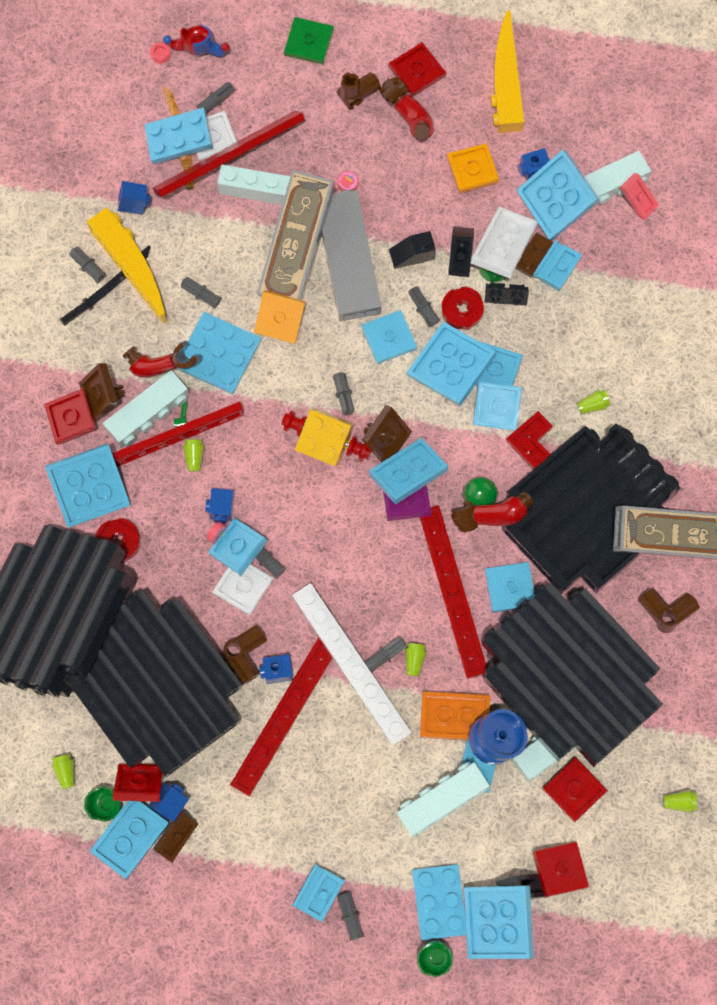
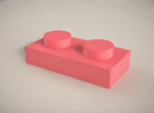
(639, 196)

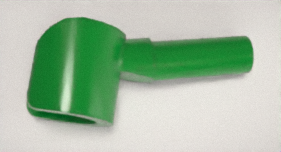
(180, 421)

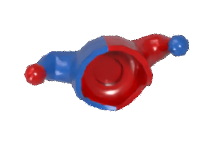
(197, 41)

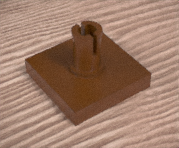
(100, 390)
(386, 434)

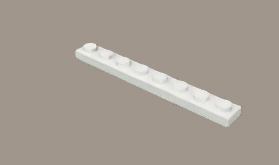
(351, 664)

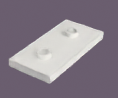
(504, 242)

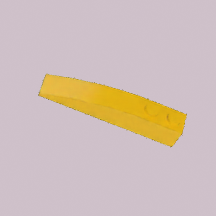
(506, 83)
(124, 252)

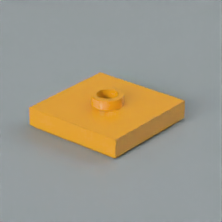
(473, 168)
(279, 316)

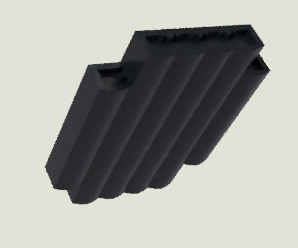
(575, 505)
(57, 608)
(571, 673)
(158, 686)

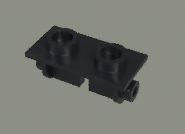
(514, 295)

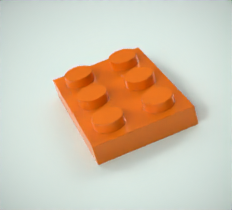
(451, 714)

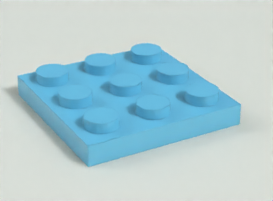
(558, 195)
(224, 352)
(451, 363)
(87, 485)
(499, 922)

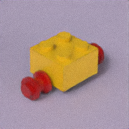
(325, 436)

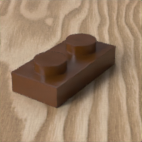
(534, 254)
(175, 837)

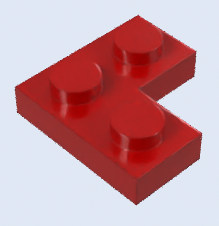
(526, 440)

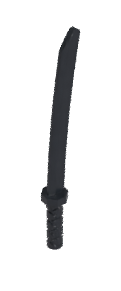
(99, 294)

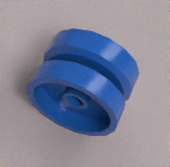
(498, 737)

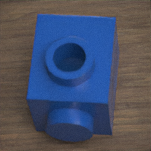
(532, 162)
(133, 197)
(220, 505)
(276, 669)
(171, 802)

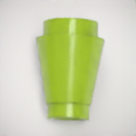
(595, 402)
(193, 454)
(415, 657)
(64, 770)
(681, 801)

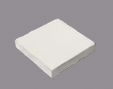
(221, 135)
(243, 591)

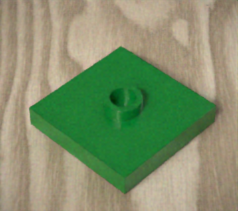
(308, 40)

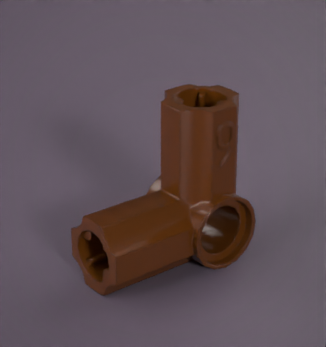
(355, 90)
(677, 612)
(242, 663)

